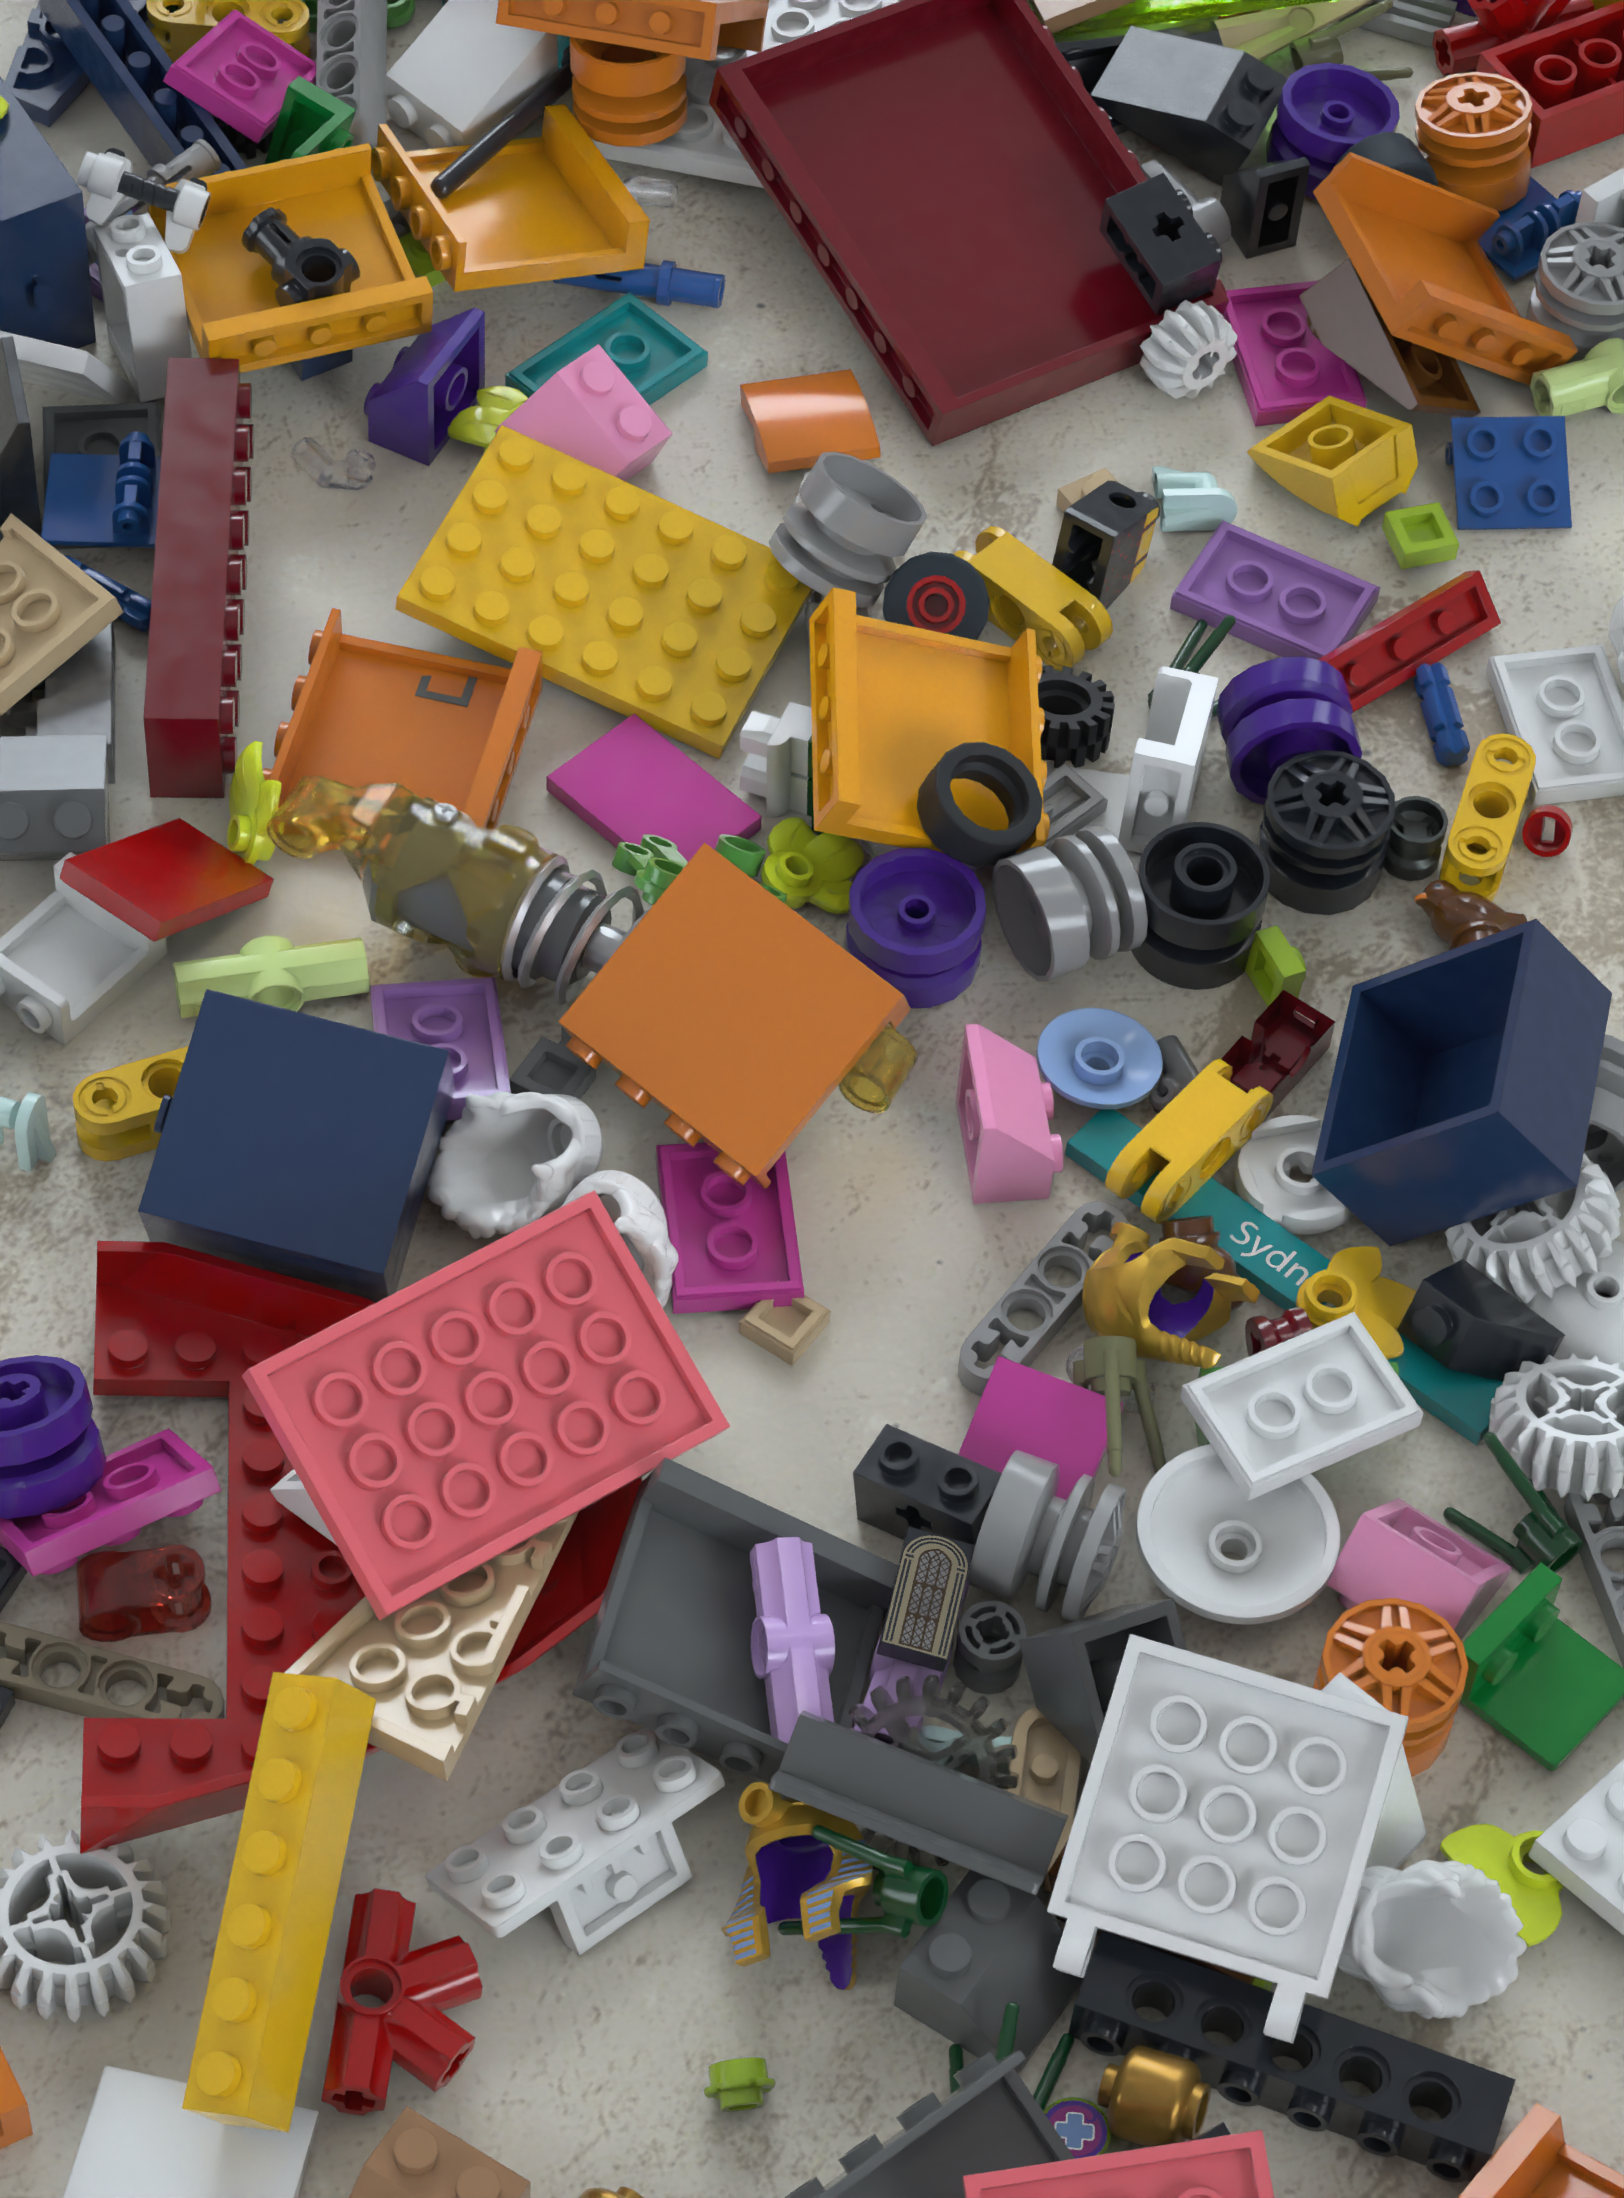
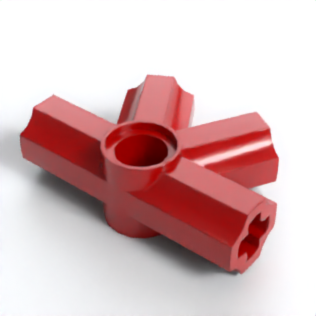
(1499, 22)
(411, 2022)

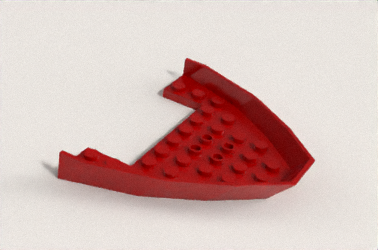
(191, 1329)

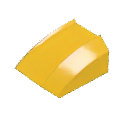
(1341, 458)

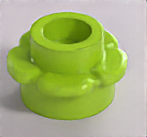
(739, 2083)

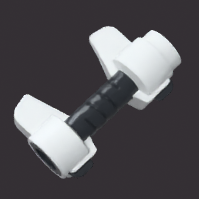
(112, 180)

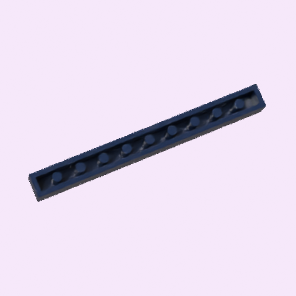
(129, 74)

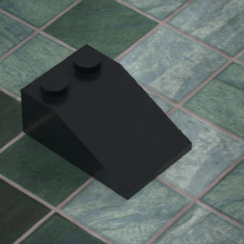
(1190, 98)
(17, 464)

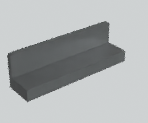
(919, 1802)

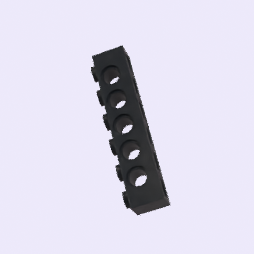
(1325, 2044)

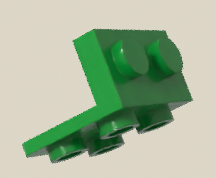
(310, 123)

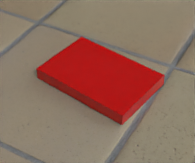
(166, 879)

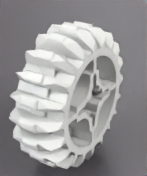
(1543, 1240)
(1564, 1424)
(122, 1899)

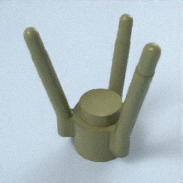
(1325, 46)
(1111, 1369)

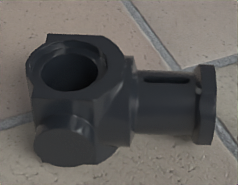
(300, 266)

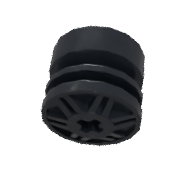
(1325, 831)

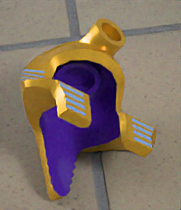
(1126, 1297)
(797, 1879)

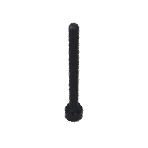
(504, 130)

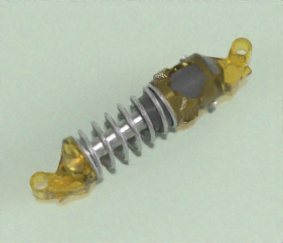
(496, 899)

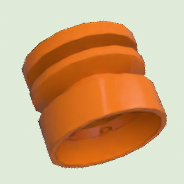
(627, 93)
(1477, 136)
(1404, 1662)

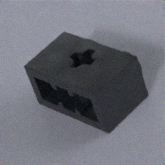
(1161, 243)
(921, 1487)

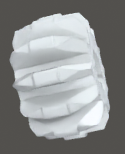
(1188, 349)

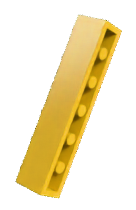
(280, 1902)

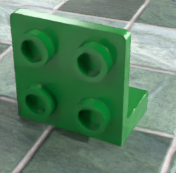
(1538, 1675)

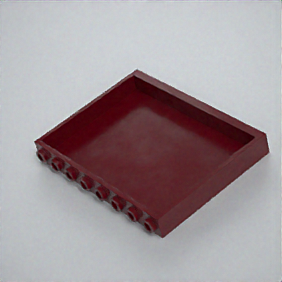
(950, 201)

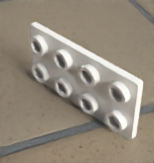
(587, 1848)

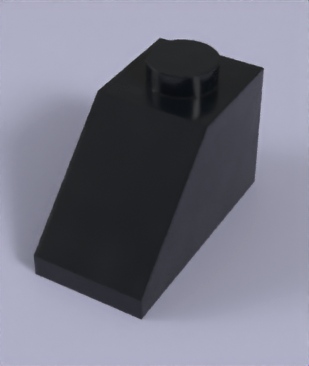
(1265, 205)
(1476, 1324)

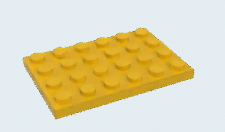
(611, 586)

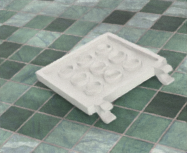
(1226, 1822)

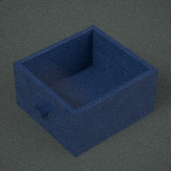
(41, 238)
(1463, 1084)
(298, 1145)

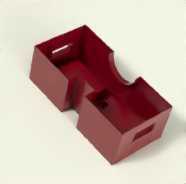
(1280, 1048)

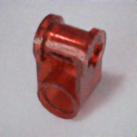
(137, 1593)

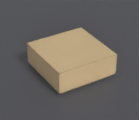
(785, 1329)

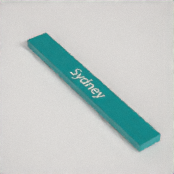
(1280, 1264)

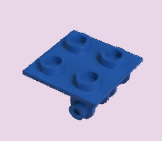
(1522, 230)
(1510, 472)
(104, 497)

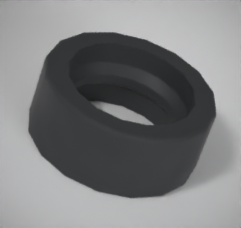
(999, 773)

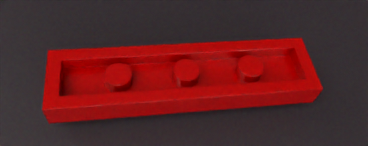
(1414, 636)

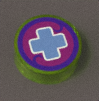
(1080, 2126)

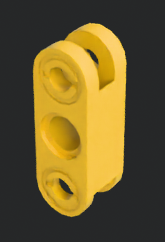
(198, 17)
(1037, 596)
(1489, 814)
(121, 1104)
(1188, 1141)

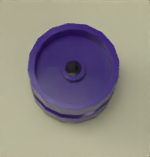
(1326, 113)
(1283, 712)
(918, 923)
(46, 1436)

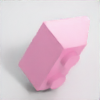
(593, 417)
(1005, 1120)
(1418, 1560)

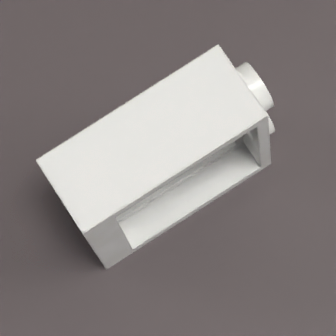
(142, 301)

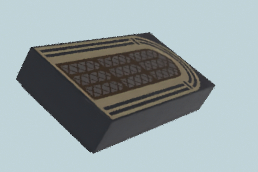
(925, 1599)

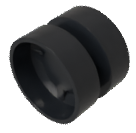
(1202, 904)

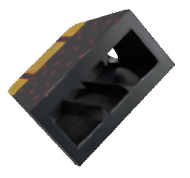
(1110, 531)

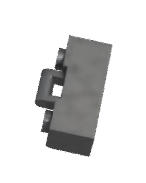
(76, 697)

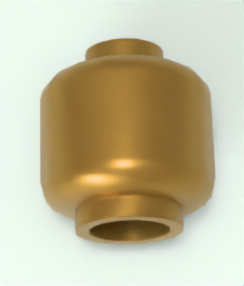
(1154, 2097)

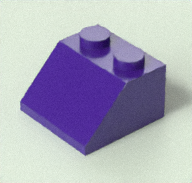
(429, 388)

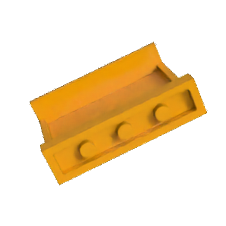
(525, 216)
(232, 290)
(892, 707)

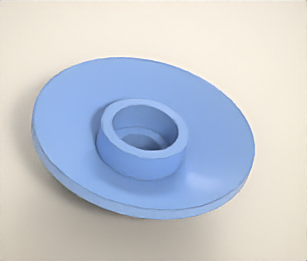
(1099, 1058)

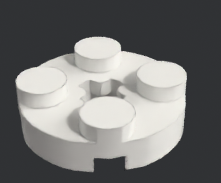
(1265, 1181)

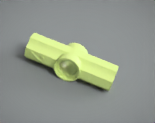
(1583, 383)
(275, 973)

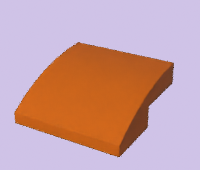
(807, 417)

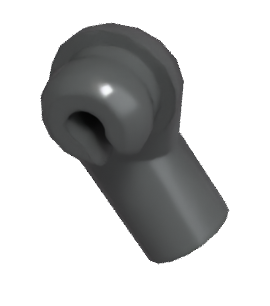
(1177, 1072)

